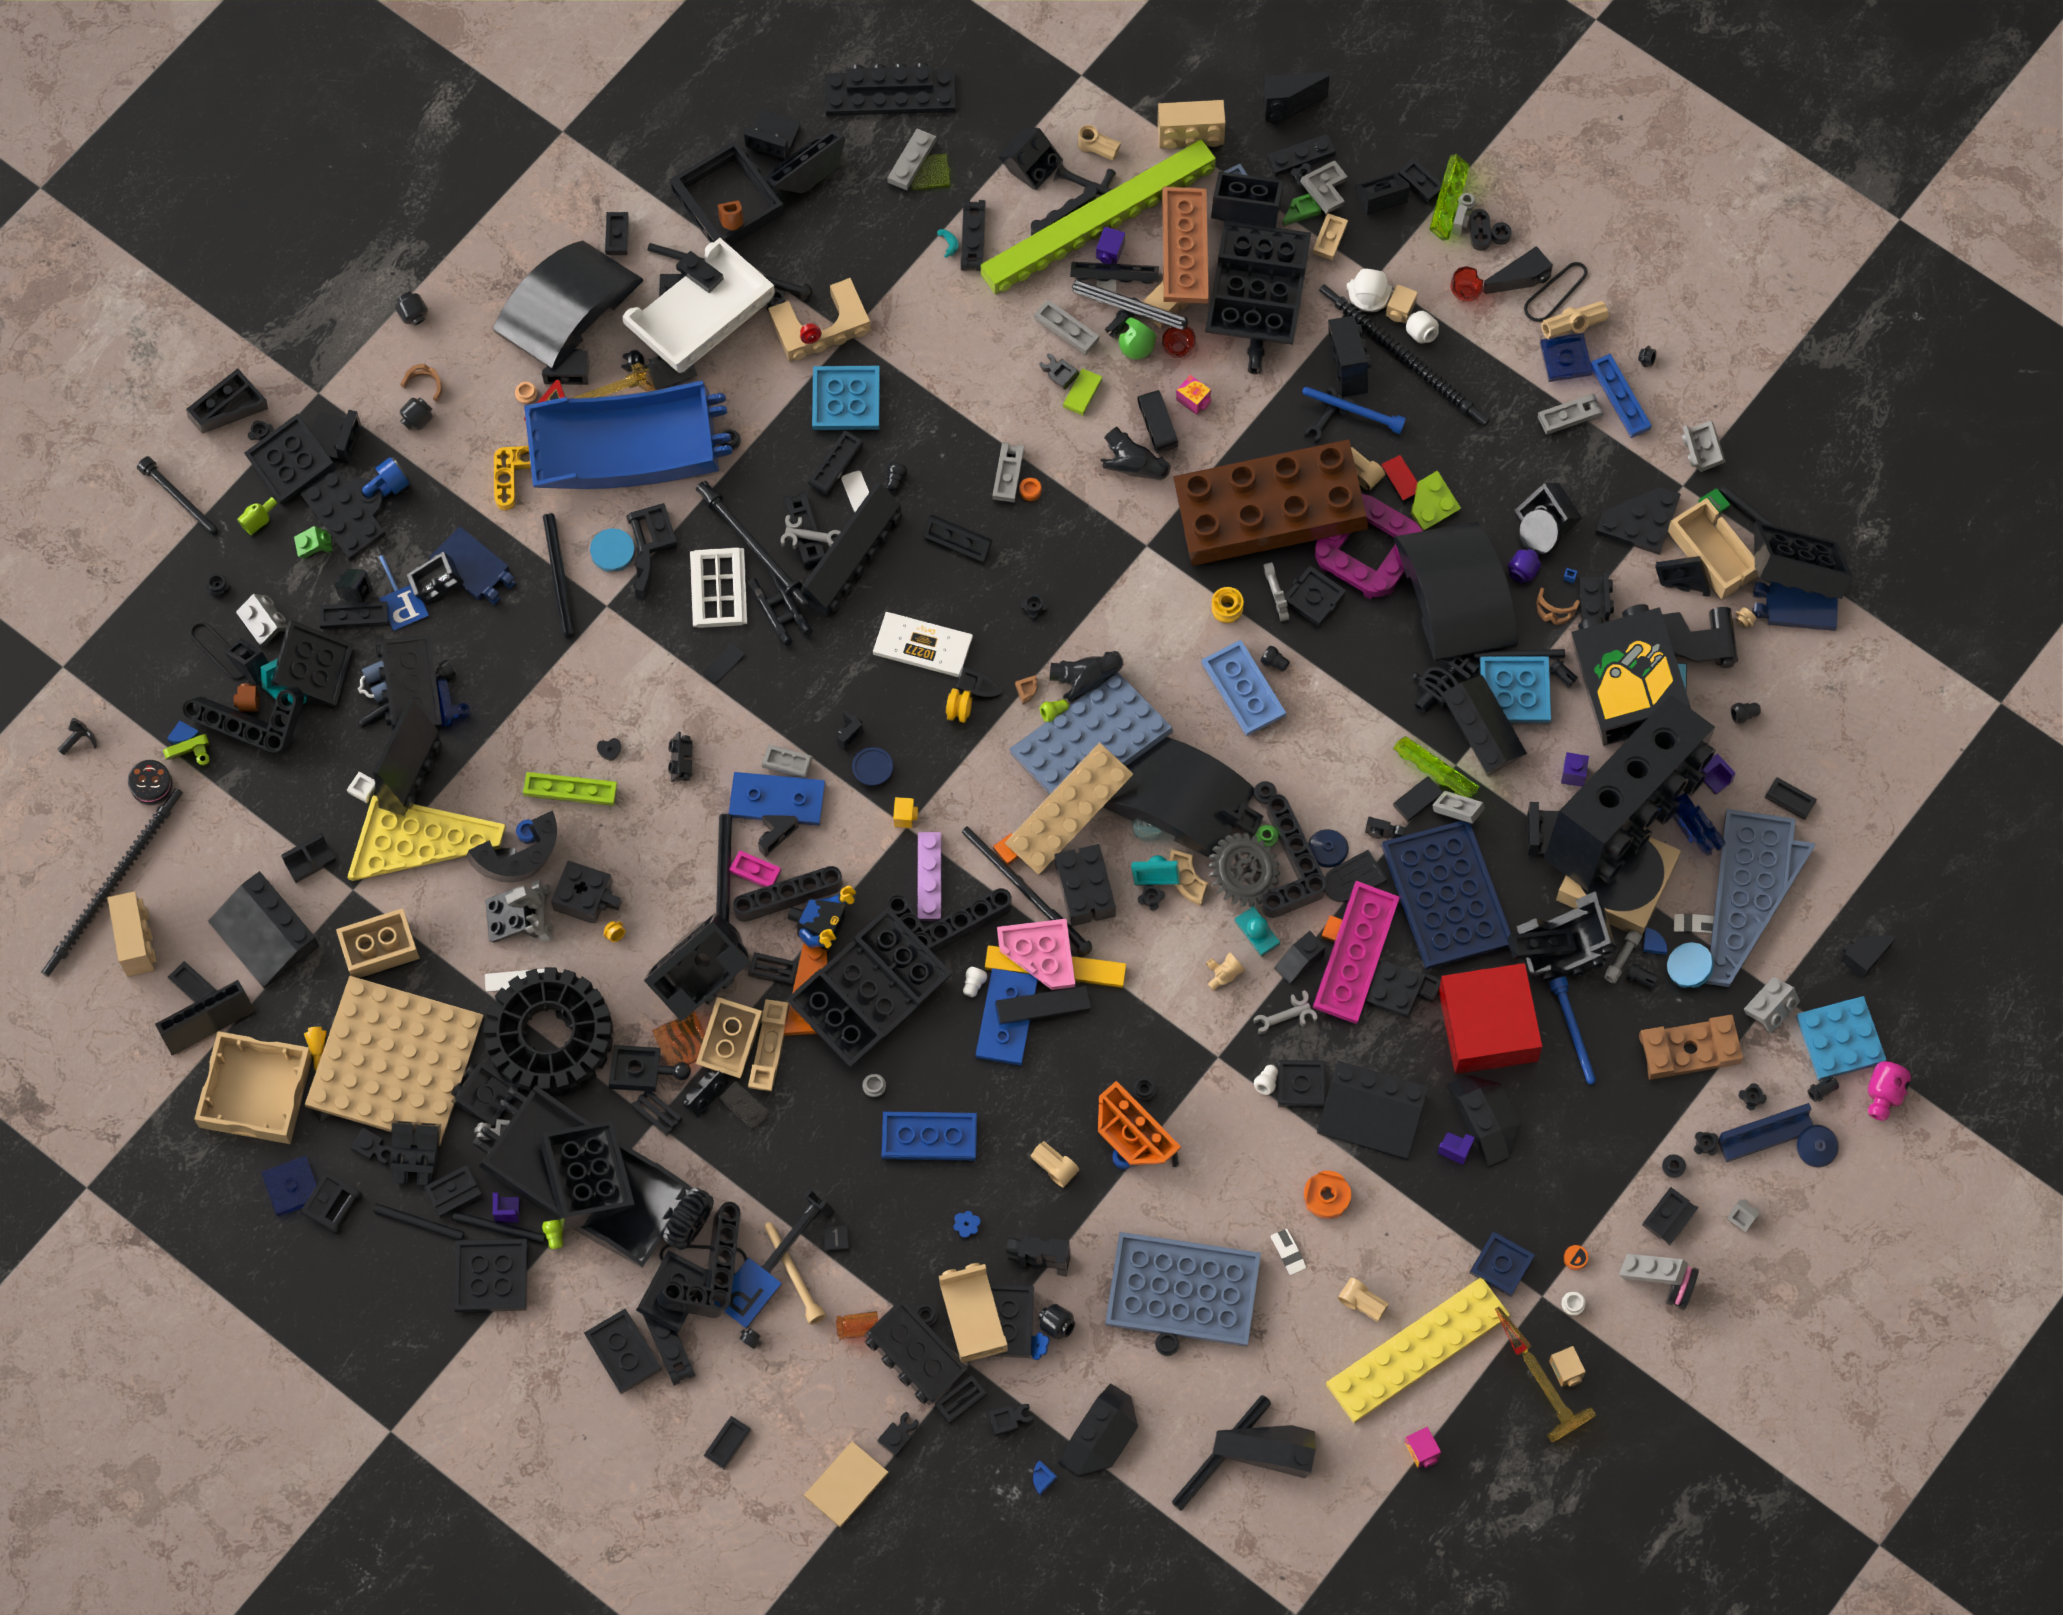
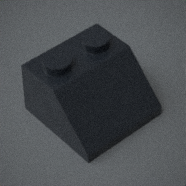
(1554, 499)

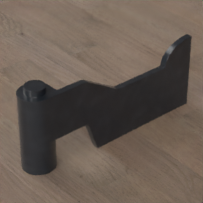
(1704, 645)

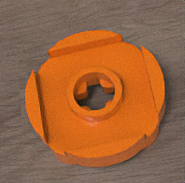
(1327, 1208)

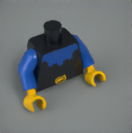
(822, 919)

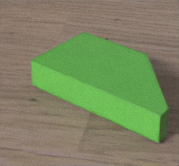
(1300, 209)

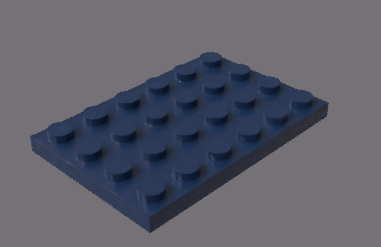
(1447, 894)

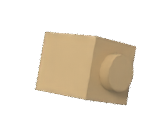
(1401, 304)
(1567, 1367)

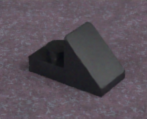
(780, 829)

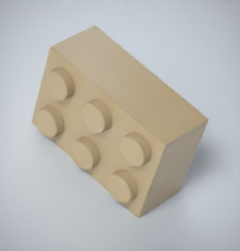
(1188, 122)
(132, 933)
(377, 943)

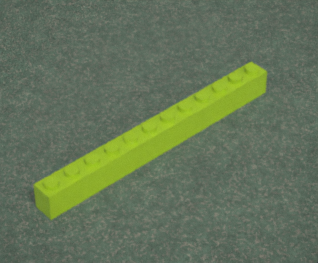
(1089, 221)

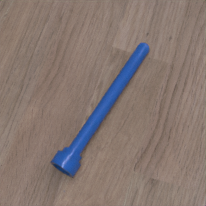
(1394, 423)
(1559, 988)

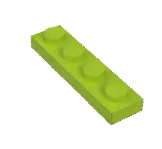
(570, 788)

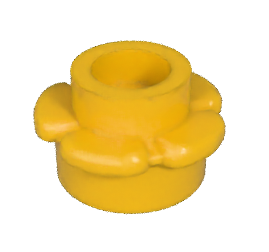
(614, 931)

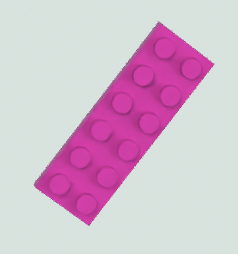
(1356, 952)

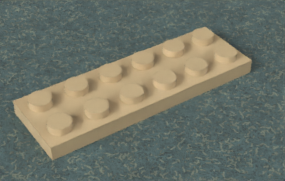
(1069, 808)

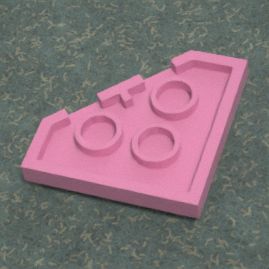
(1040, 950)

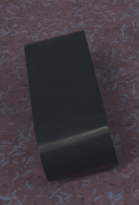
(1157, 421)

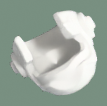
(1370, 290)

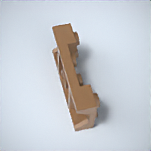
(1714, 1040)

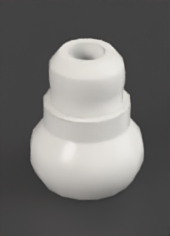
(974, 979)
(1266, 1080)

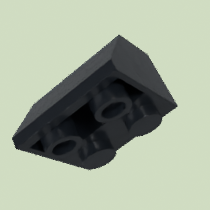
(1031, 157)

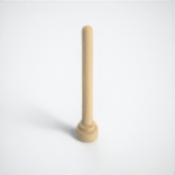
(813, 1312)

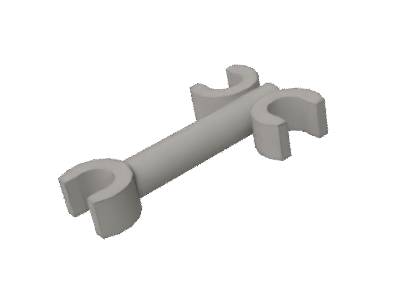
(794, 531)
(1281, 603)
(537, 919)
(1300, 1008)

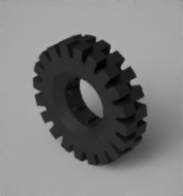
(553, 1069)

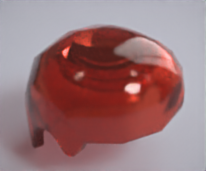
(1466, 284)
(1178, 342)

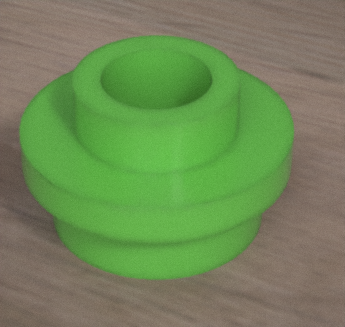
(1267, 829)

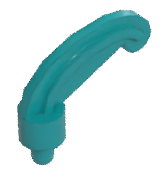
(951, 240)

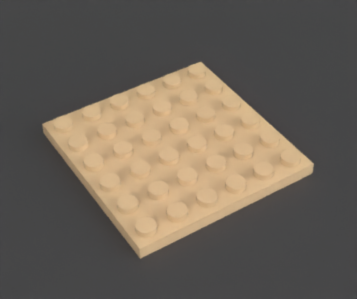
(393, 1057)

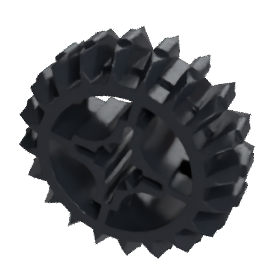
(688, 1218)

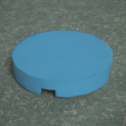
(612, 550)
(1690, 965)

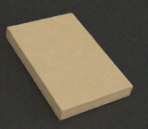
(846, 1484)

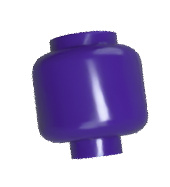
(1524, 566)

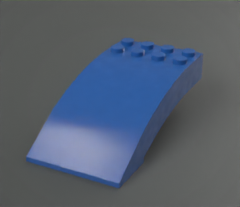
(625, 438)

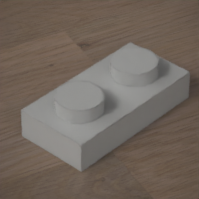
(1458, 807)

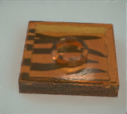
(680, 1040)

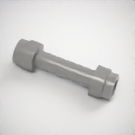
(1631, 941)

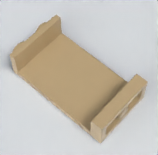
(972, 1312)

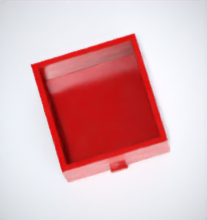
(1490, 1018)

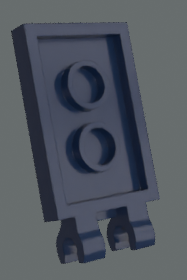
(476, 565)
(1795, 607)

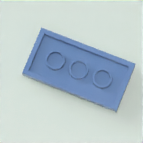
(1243, 688)

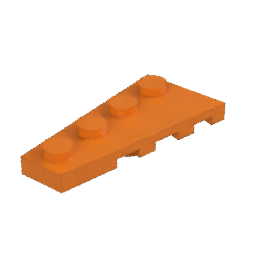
(810, 962)

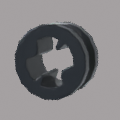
(1504, 238)

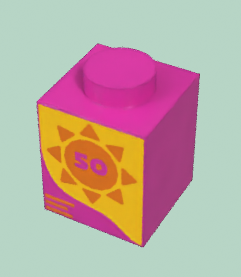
(1194, 395)
(1423, 1448)

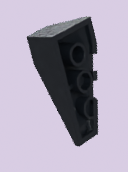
(1276, 1448)

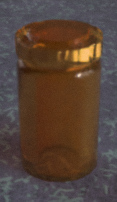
(855, 1324)

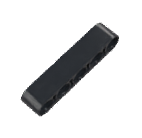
(780, 902)

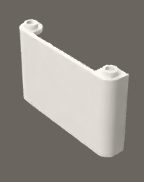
(691, 321)

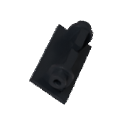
(680, 747)
(712, 1085)

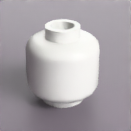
(1422, 327)

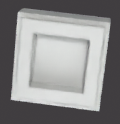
(362, 787)

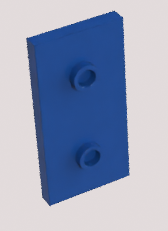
(776, 795)
(1006, 1041)
(929, 1136)

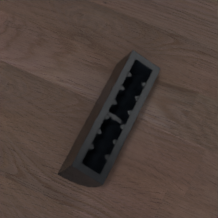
(205, 1017)

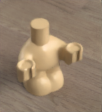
(1226, 972)

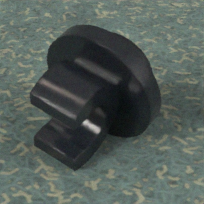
(633, 357)

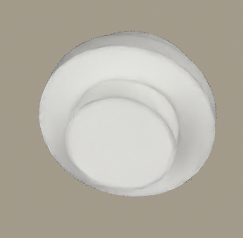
(1573, 1303)

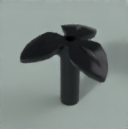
(79, 729)

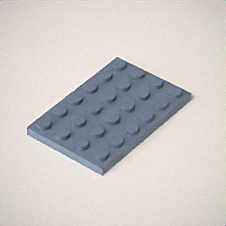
(1107, 715)
(1183, 1289)

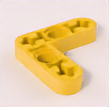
(513, 463)

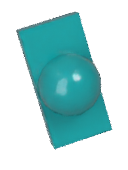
(1156, 872)
(1257, 931)

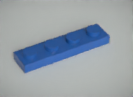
(1620, 395)

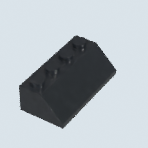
(1484, 724)

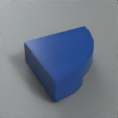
(181, 733)
(1654, 942)
(1042, 1477)

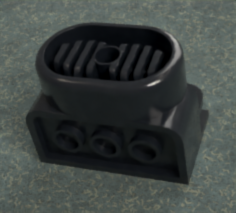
(685, 979)

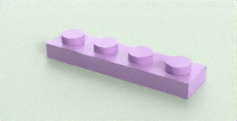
(929, 876)

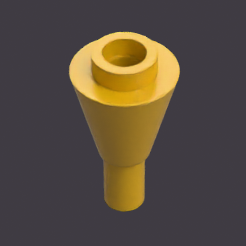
(316, 1042)

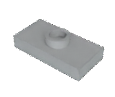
(787, 761)

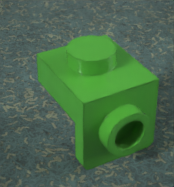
(312, 542)

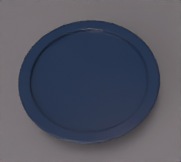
(872, 766)
(1329, 847)
(1817, 1146)

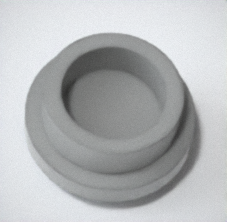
(874, 1085)

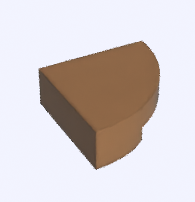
(1026, 688)

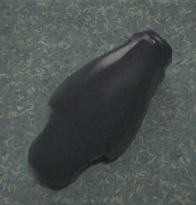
(1133, 458)
(1085, 673)

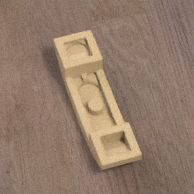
(769, 1045)

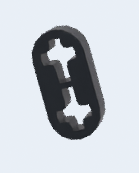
(1484, 229)

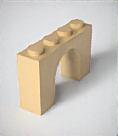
(850, 324)

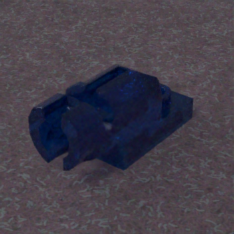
(1697, 826)

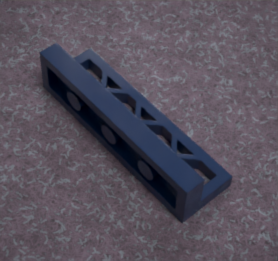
(1765, 1133)

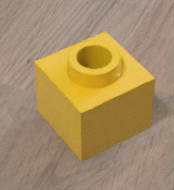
(904, 813)

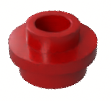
(810, 333)

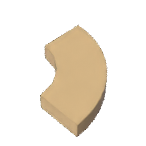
(1190, 885)

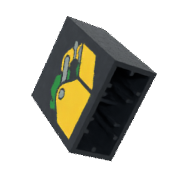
(1627, 669)

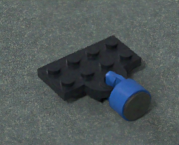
(351, 507)

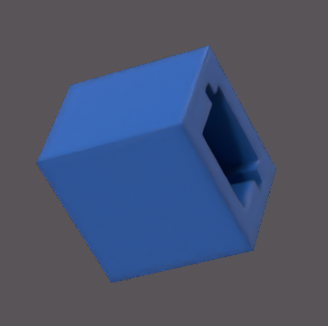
(1570, 575)

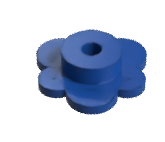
(966, 1218)
(1039, 1345)

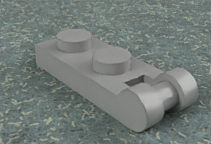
(1570, 414)
(1008, 472)

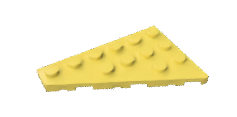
(417, 839)

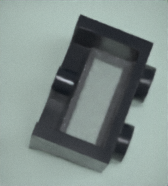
(434, 578)

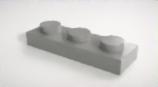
(911, 159)
(1066, 327)
(1653, 1269)

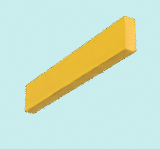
(1084, 969)

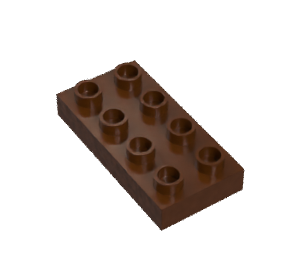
(1270, 502)

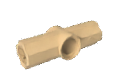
(1574, 320)

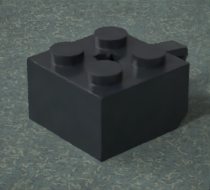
(588, 904)

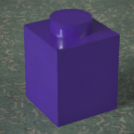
(1110, 246)
(1574, 769)

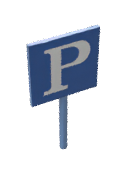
(403, 605)

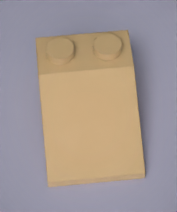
(729, 1037)

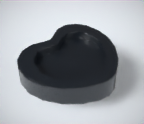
(609, 749)

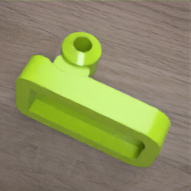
(195, 744)

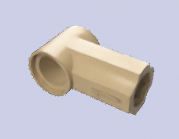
(1098, 144)
(1368, 472)
(1059, 1168)
(1356, 1296)

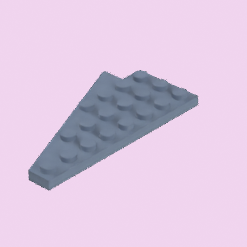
(1752, 881)

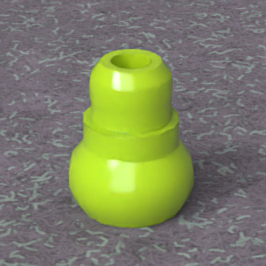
(1050, 710)
(554, 1233)

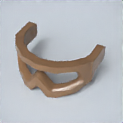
(430, 371)
(1552, 616)

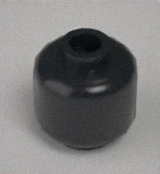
(411, 308)
(415, 413)
(1056, 1321)

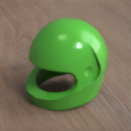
(1137, 341)

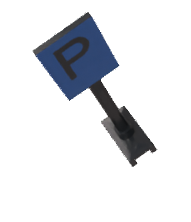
(754, 1283)

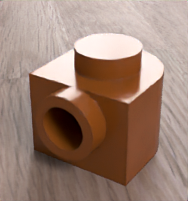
(733, 219)
(247, 698)

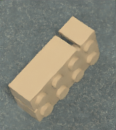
(1721, 550)

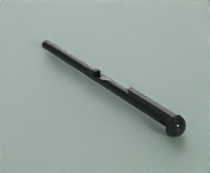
(805, 291)
(1084, 947)

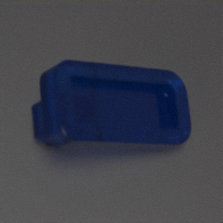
(449, 711)

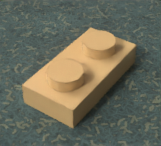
(1330, 236)

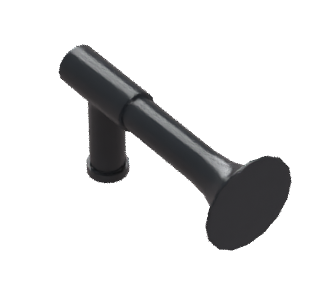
(1063, 173)

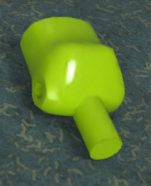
(256, 516)

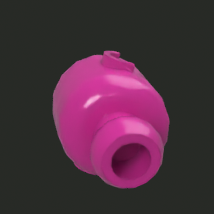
(1887, 1088)

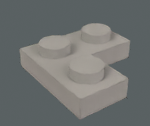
(1321, 186)

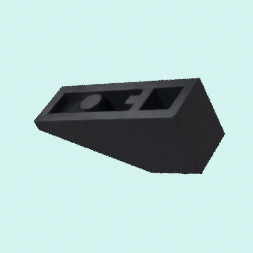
(1522, 273)

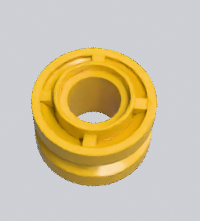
(1227, 595)
(958, 705)

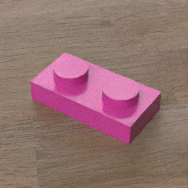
(755, 869)

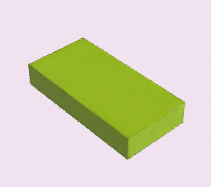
(1082, 391)

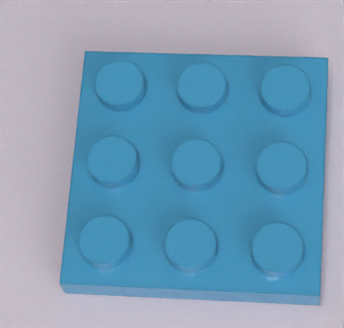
(846, 397)
(1520, 687)
(1841, 1038)

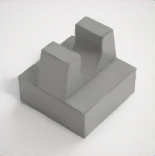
(1743, 1215)

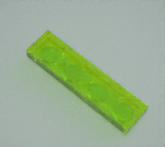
(1448, 197)
(1437, 768)

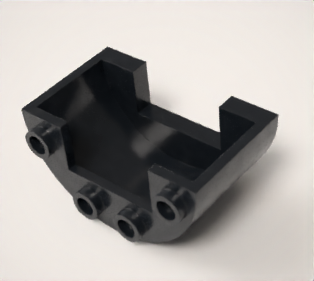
(523, 863)
(1591, 936)

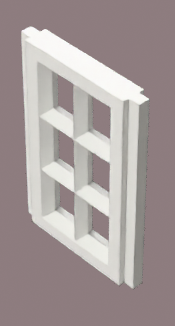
(739, 587)

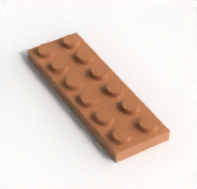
(1185, 245)

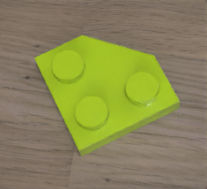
(1432, 501)

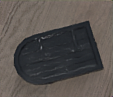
(1342, 878)

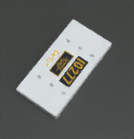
(922, 644)

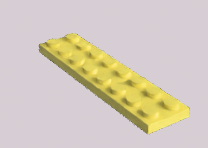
(1416, 1350)

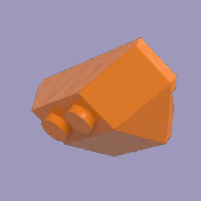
(1133, 1129)

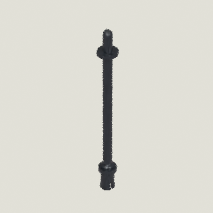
(714, 501)

